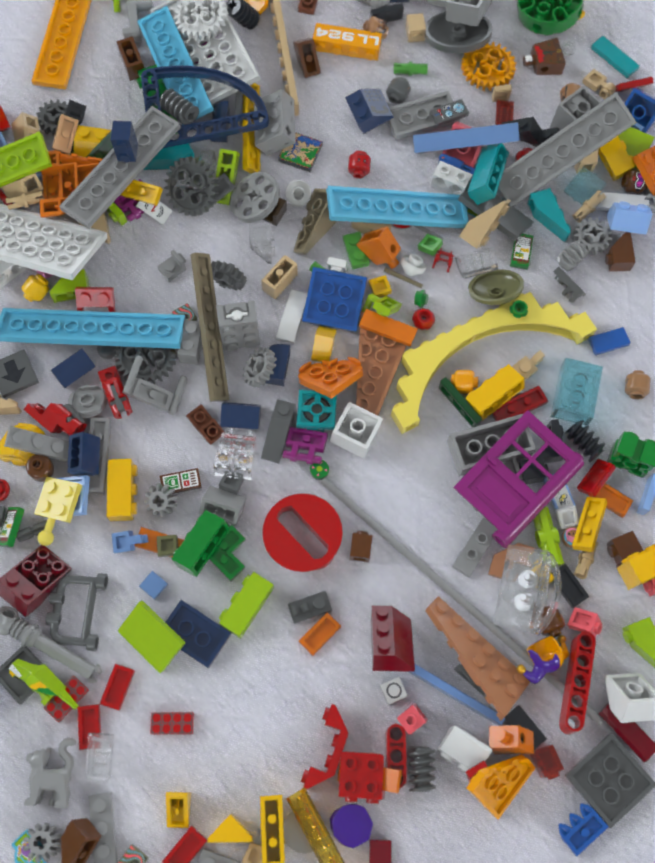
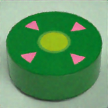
(319, 471)

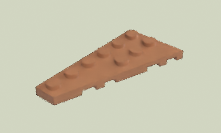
(379, 362)
(479, 658)

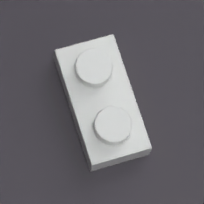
(337, 265)

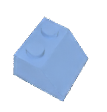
(629, 217)

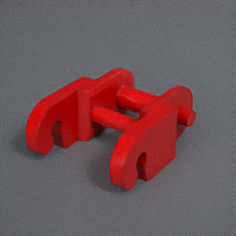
(449, 261)

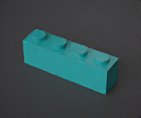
(488, 173)

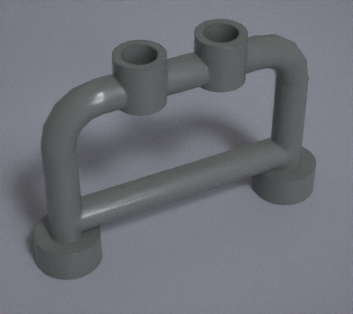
(57, 598)

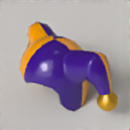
(546, 658)

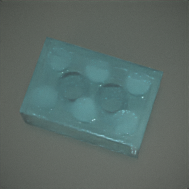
(576, 391)

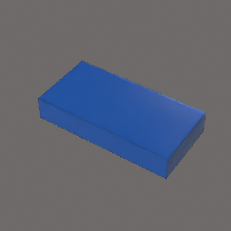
(609, 341)

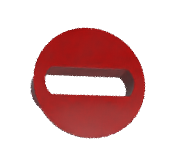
(317, 517)

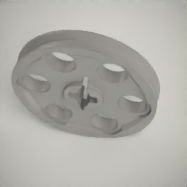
(256, 203)

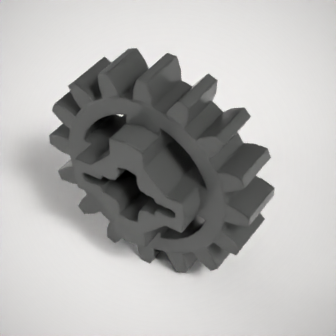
(51, 115)
(227, 275)

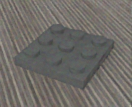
(610, 780)

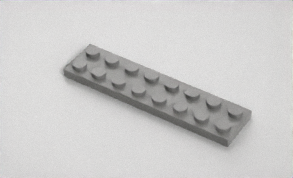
(565, 149)
(113, 176)

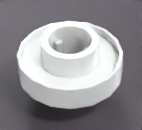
(298, 193)
(413, 264)

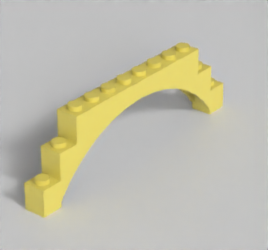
(431, 355)

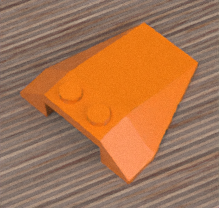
(62, 179)

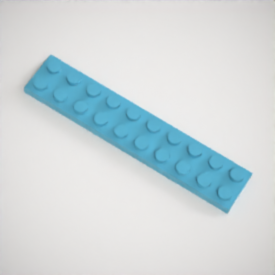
(91, 328)

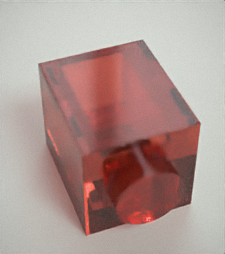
(547, 762)

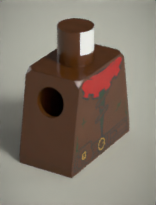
(546, 58)

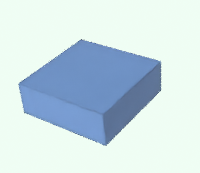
(153, 585)

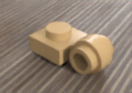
(596, 81)

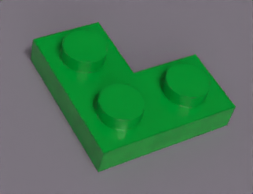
(223, 556)

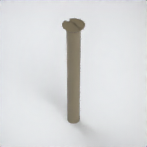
(400, 276)

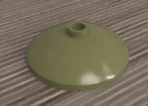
(496, 287)

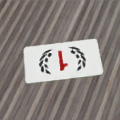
(159, 212)

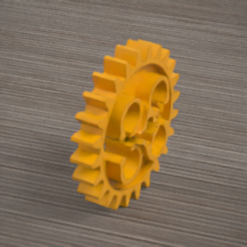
(487, 73)

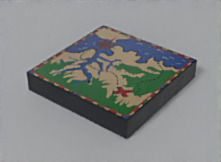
(302, 154)

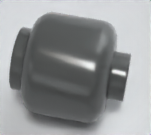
(398, 90)

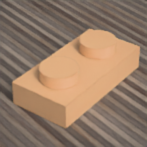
(65, 134)

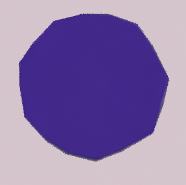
(351, 825)

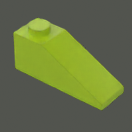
(228, 163)
(642, 639)

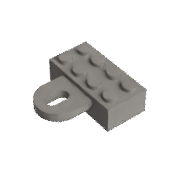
(463, 11)
(472, 444)

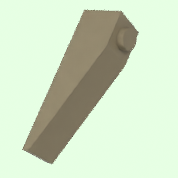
(315, 223)

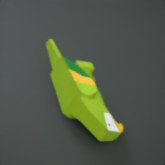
(42, 681)

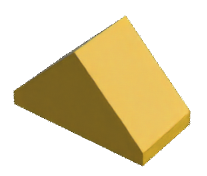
(323, 343)
(178, 809)
(230, 831)

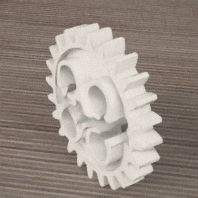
(201, 16)

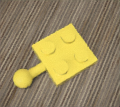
(56, 503)

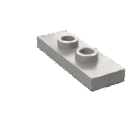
(475, 548)

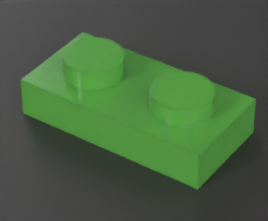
(355, 255)

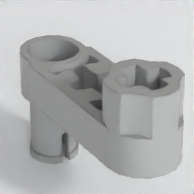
(133, 10)

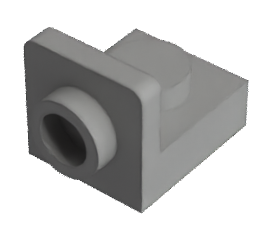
(172, 266)

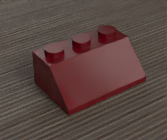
(391, 640)

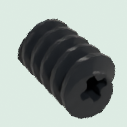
(243, 13)
(585, 440)

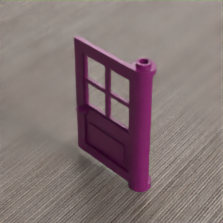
(502, 494)

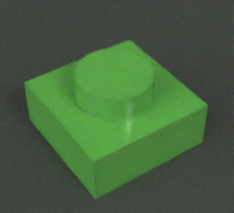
(430, 244)

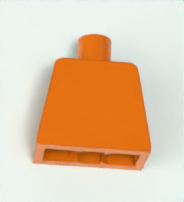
(380, 247)
(508, 741)

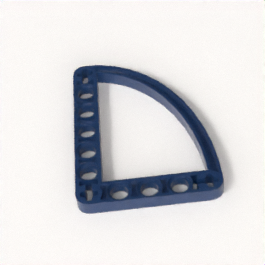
(209, 74)

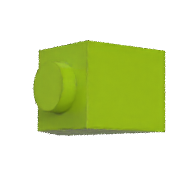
(65, 288)

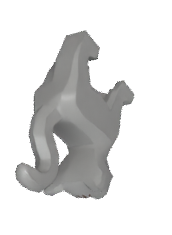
(50, 779)

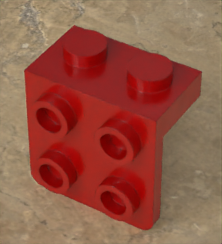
(361, 777)

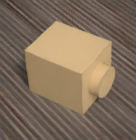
(415, 27)

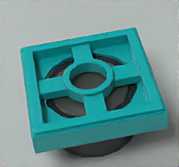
(316, 412)

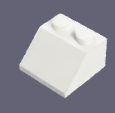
(356, 430)
(630, 697)
(463, 749)

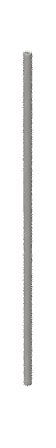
(449, 590)

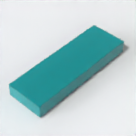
(615, 56)

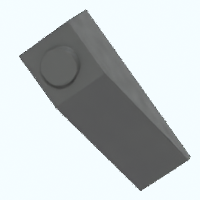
(278, 431)

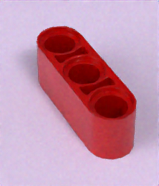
(399, 745)

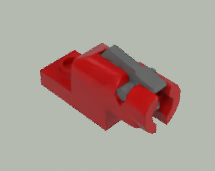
(113, 389)
(57, 418)

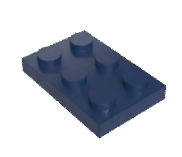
(202, 635)

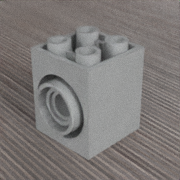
(574, 107)

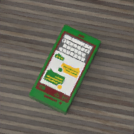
(521, 252)
(11, 526)

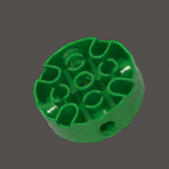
(549, 16)

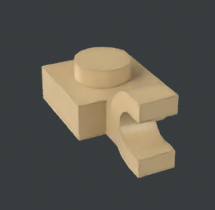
(528, 367)

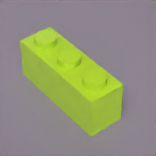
(246, 604)

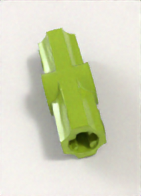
(547, 535)

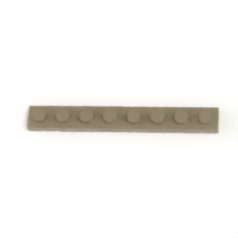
(209, 327)

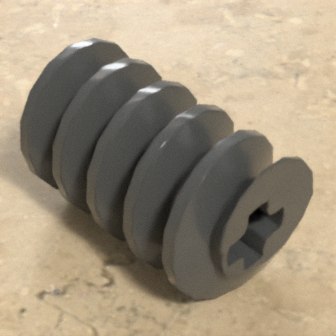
(178, 107)
(422, 769)

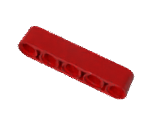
(571, 690)

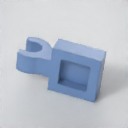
(125, 541)

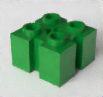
(633, 454)

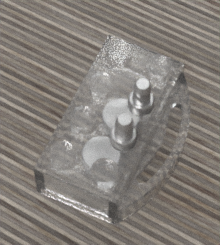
(526, 590)

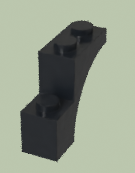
(531, 132)
(532, 473)

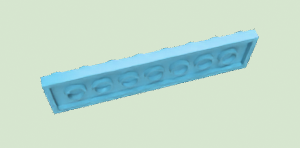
(169, 50)
(396, 207)

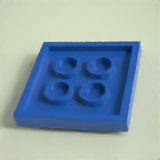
(334, 299)

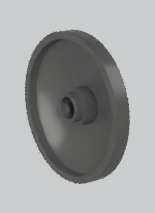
(457, 37)

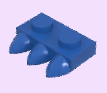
(583, 829)

